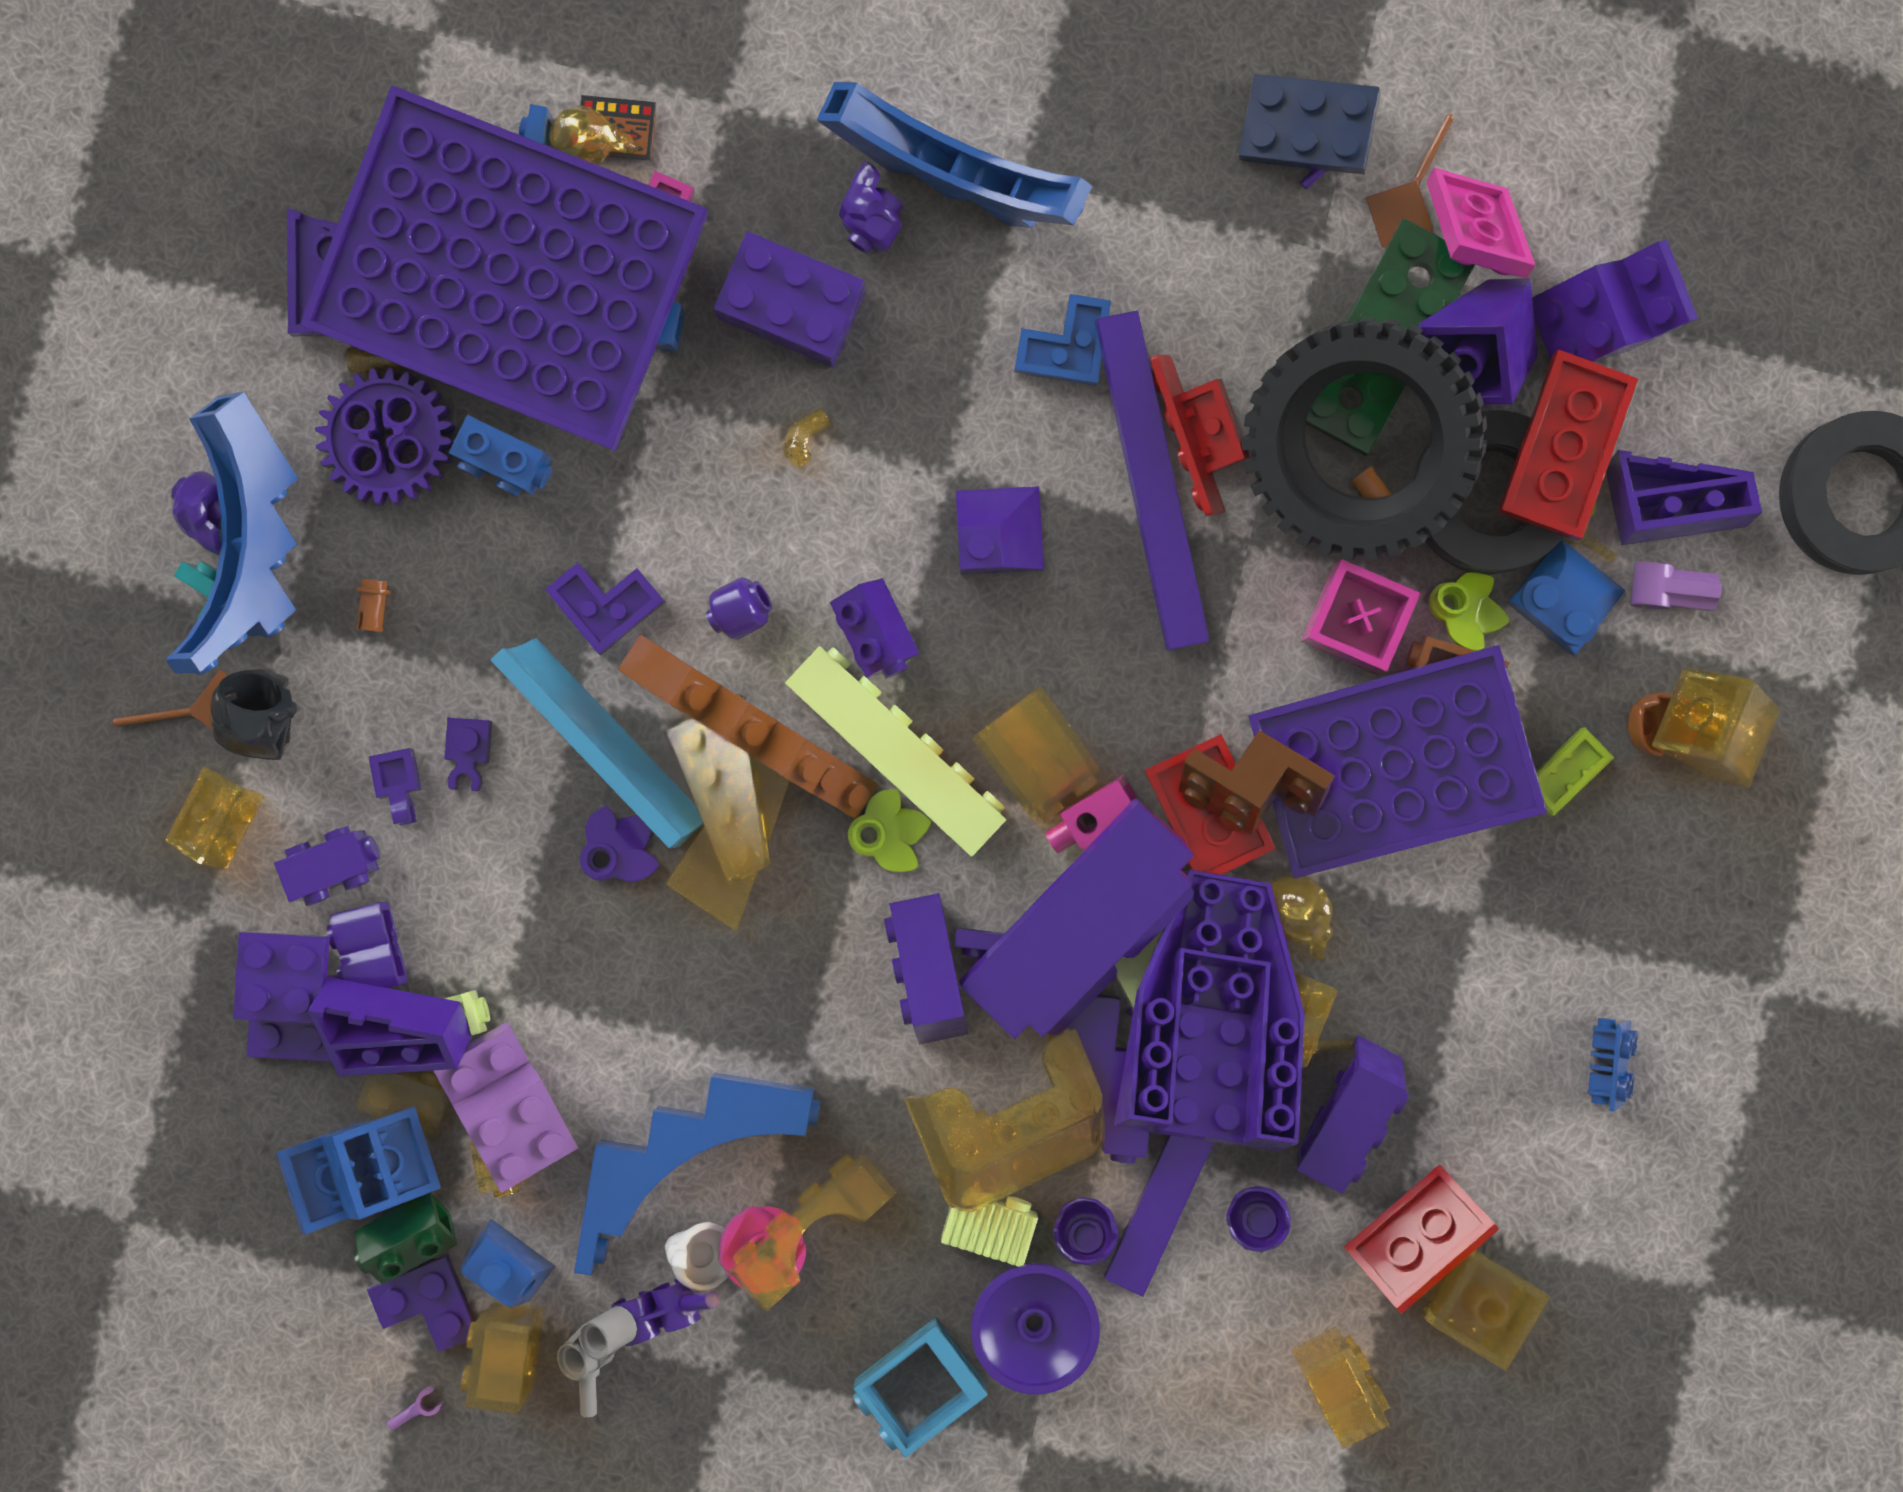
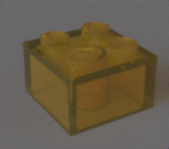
(1486, 1308)
(503, 1357)
(1337, 1380)

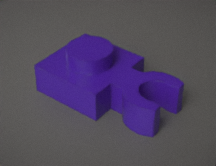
(467, 743)

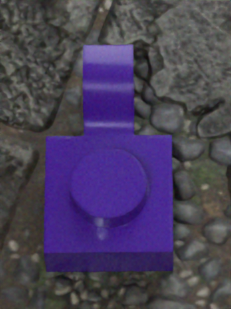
(395, 777)

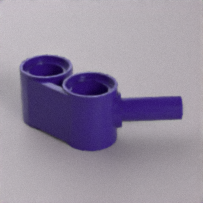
(666, 1307)

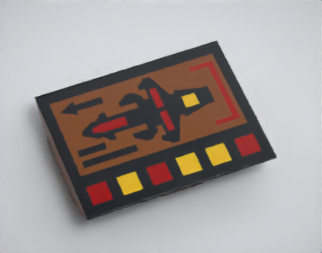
(631, 117)

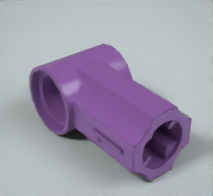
(1665, 587)

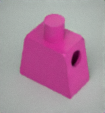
(1103, 804)

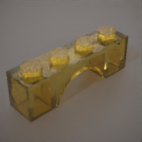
(769, 1267)

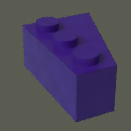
(926, 969)
(1354, 1117)

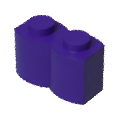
(367, 946)

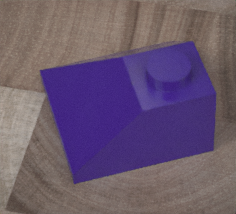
(999, 530)

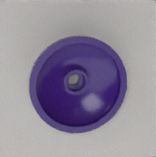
(1041, 1357)

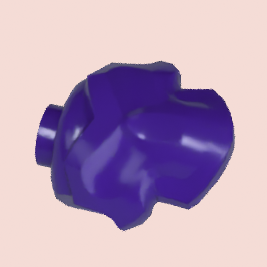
(870, 212)
(198, 509)

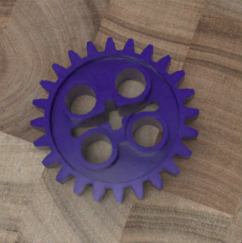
(349, 445)

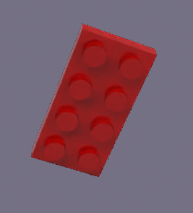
(1568, 445)

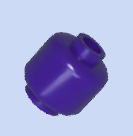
(739, 608)

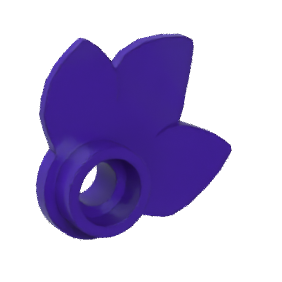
(623, 843)

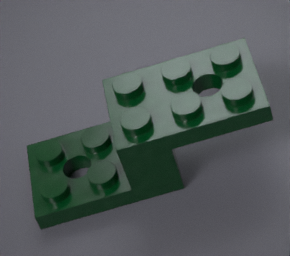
(1395, 298)

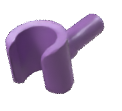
(414, 1410)

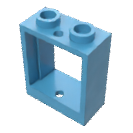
(956, 1363)

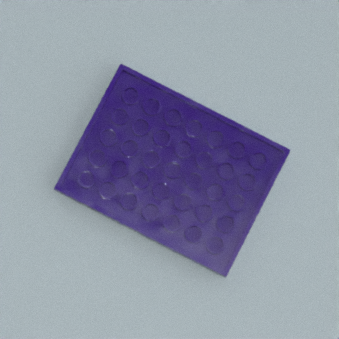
(504, 267)

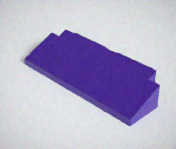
(1083, 924)

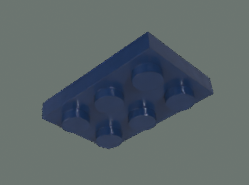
(1309, 124)

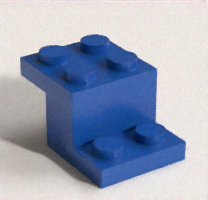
(358, 1170)

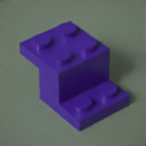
(1615, 305)
(274, 990)

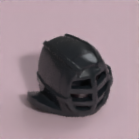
(255, 716)

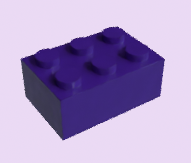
(789, 299)

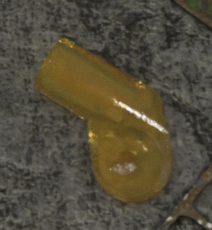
(799, 436)

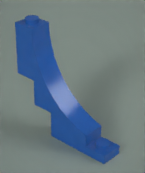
(628, 1172)

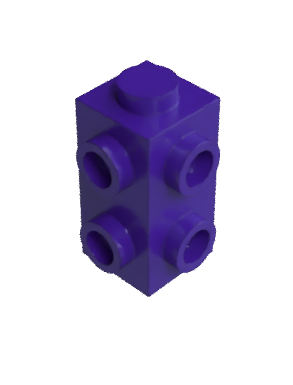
(874, 629)
(342, 859)

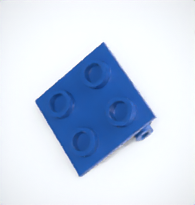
(1619, 1084)

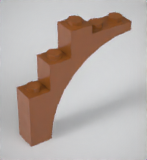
(747, 727)

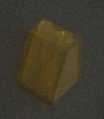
(1717, 725)
(1037, 755)

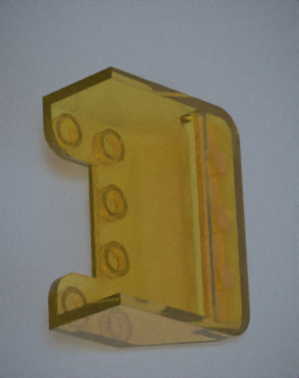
(1018, 1144)

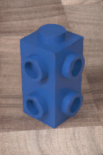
(501, 456)

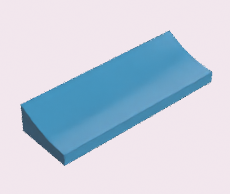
(600, 741)

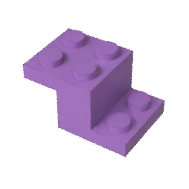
(506, 1108)

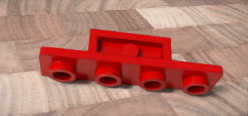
(1204, 429)

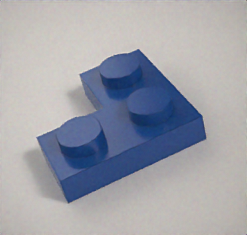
(1068, 356)

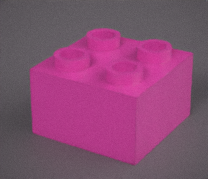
(1360, 617)

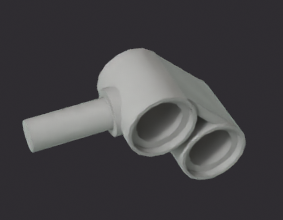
(591, 1349)

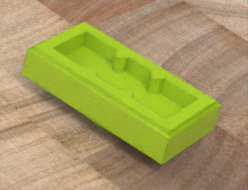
(1571, 769)

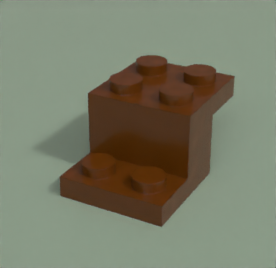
(1248, 790)

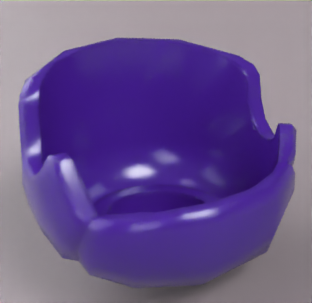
(1259, 1219)
(1085, 1243)

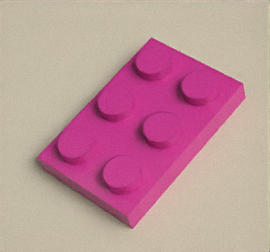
(1480, 223)

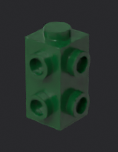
(404, 1238)

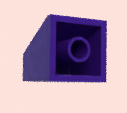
(1491, 335)

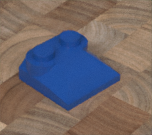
(1566, 597)

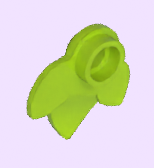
(1473, 610)
(895, 829)

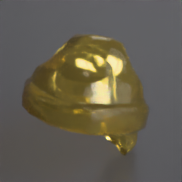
(588, 135)
(1304, 912)

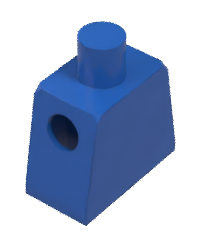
(505, 1266)

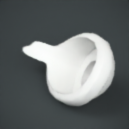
(695, 1256)

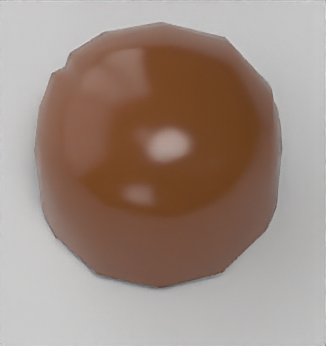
(1645, 721)

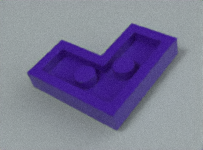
(601, 616)
(430, 1291)

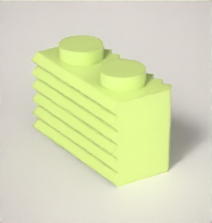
(994, 1231)

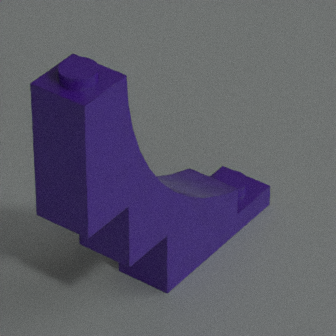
(1098, 1035)

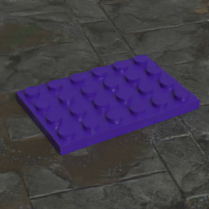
(1410, 761)

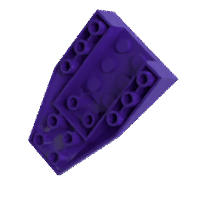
(1217, 1024)

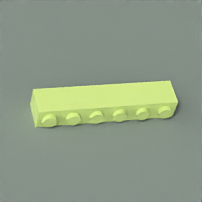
(895, 750)

